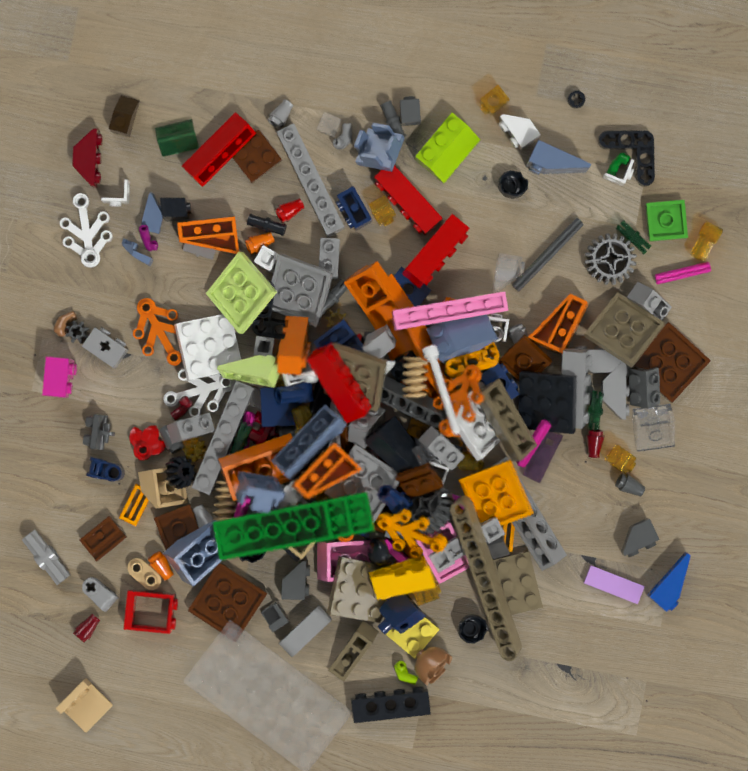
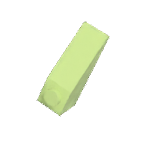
(254, 370)

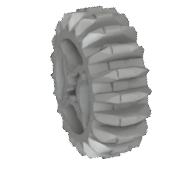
(611, 267)

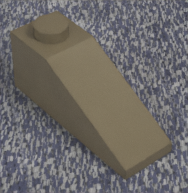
(353, 651)

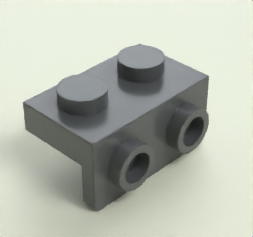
(644, 387)

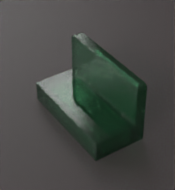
(176, 138)

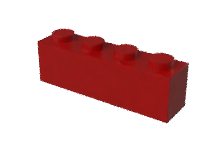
(218, 149)
(409, 199)
(435, 251)
(339, 383)

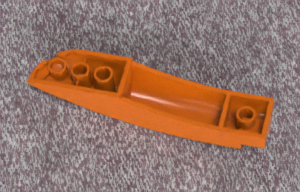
(378, 297)

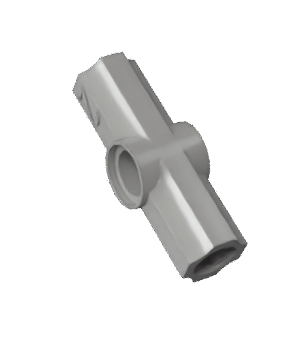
(46, 557)

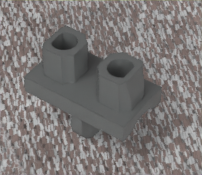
(100, 432)

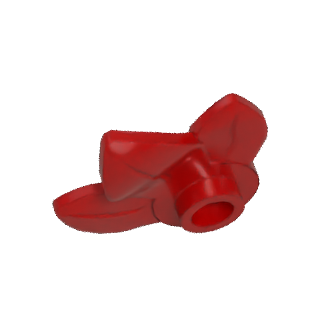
(147, 439)

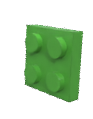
(666, 220)

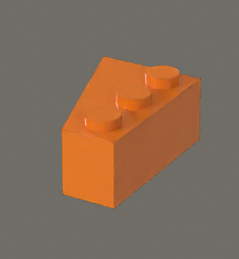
(210, 233)
(560, 326)
(295, 346)
(325, 471)

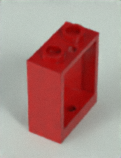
(131, 606)

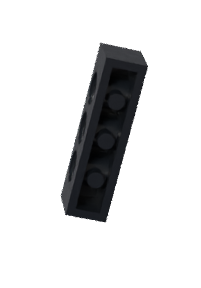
(362, 714)

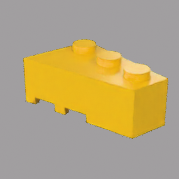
(402, 578)

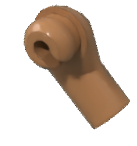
(62, 322)

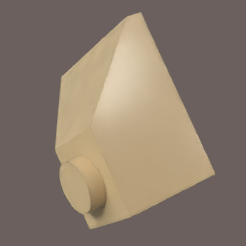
(158, 490)

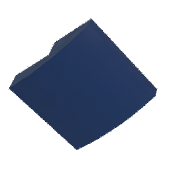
(342, 335)
(275, 414)

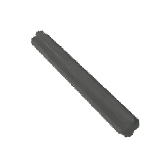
(543, 259)

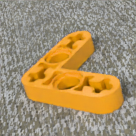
(480, 356)

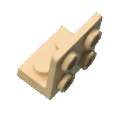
(85, 705)

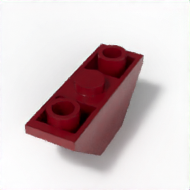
(87, 157)

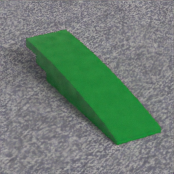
(293, 526)

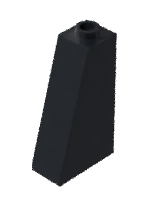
(394, 445)

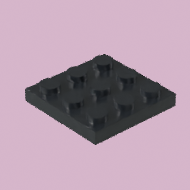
(549, 399)

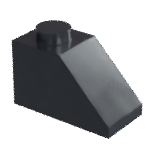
(175, 209)

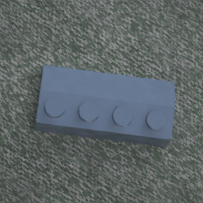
(309, 443)

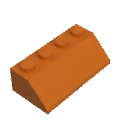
(254, 460)

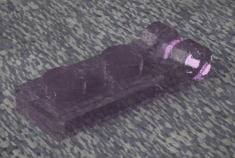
(542, 457)

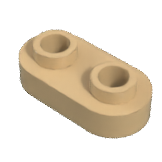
(145, 572)

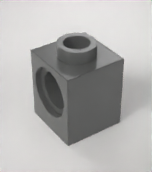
(410, 111)

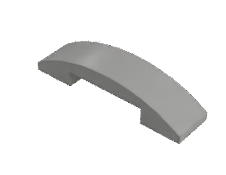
(454, 549)

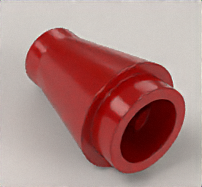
(288, 210)

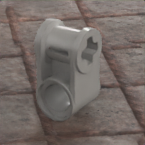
(102, 596)

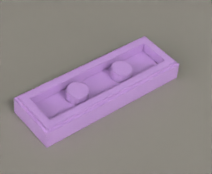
(614, 584)

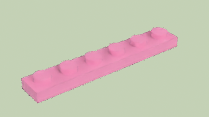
(449, 310)

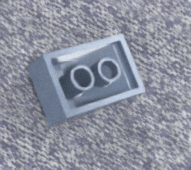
(551, 160)
(461, 336)
(194, 554)

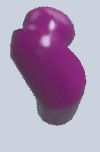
(146, 238)

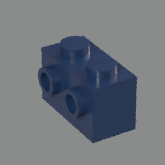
(354, 208)

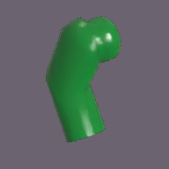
(622, 158)

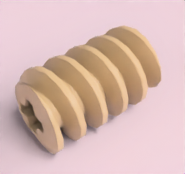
(414, 377)
(225, 505)

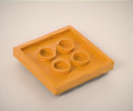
(497, 493)

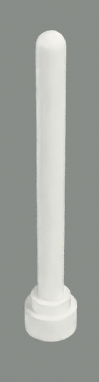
(431, 354)

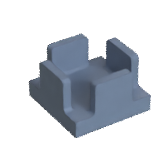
(378, 147)
(264, 490)

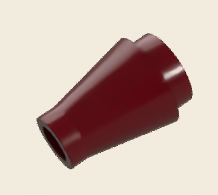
(594, 442)
(86, 628)

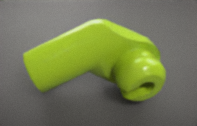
(403, 674)

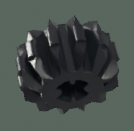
(179, 472)

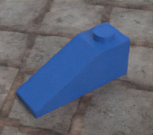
(669, 588)

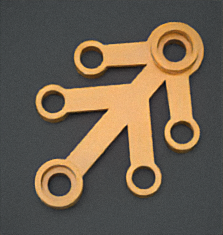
(387, 522)

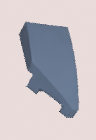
(152, 215)
(132, 247)

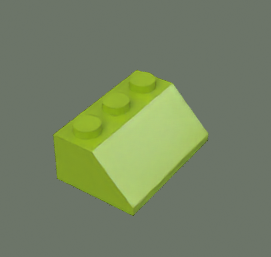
(447, 148)

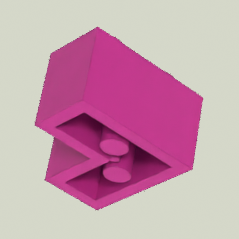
(57, 377)

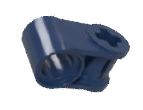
(101, 470)

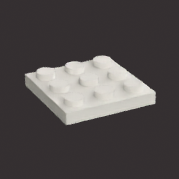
(206, 345)
(479, 433)

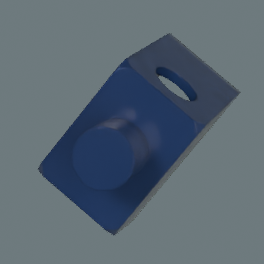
(399, 613)

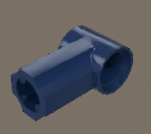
(299, 393)
(393, 499)

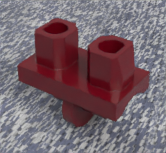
(263, 433)

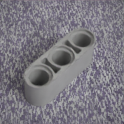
(305, 631)

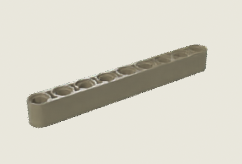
(486, 569)

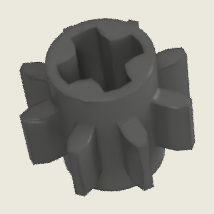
(79, 337)

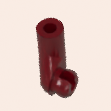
(182, 409)

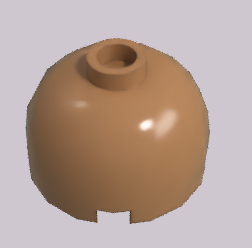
(431, 664)

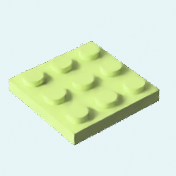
(241, 292)

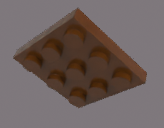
(677, 361)
(227, 597)

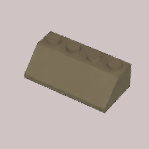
(506, 421)

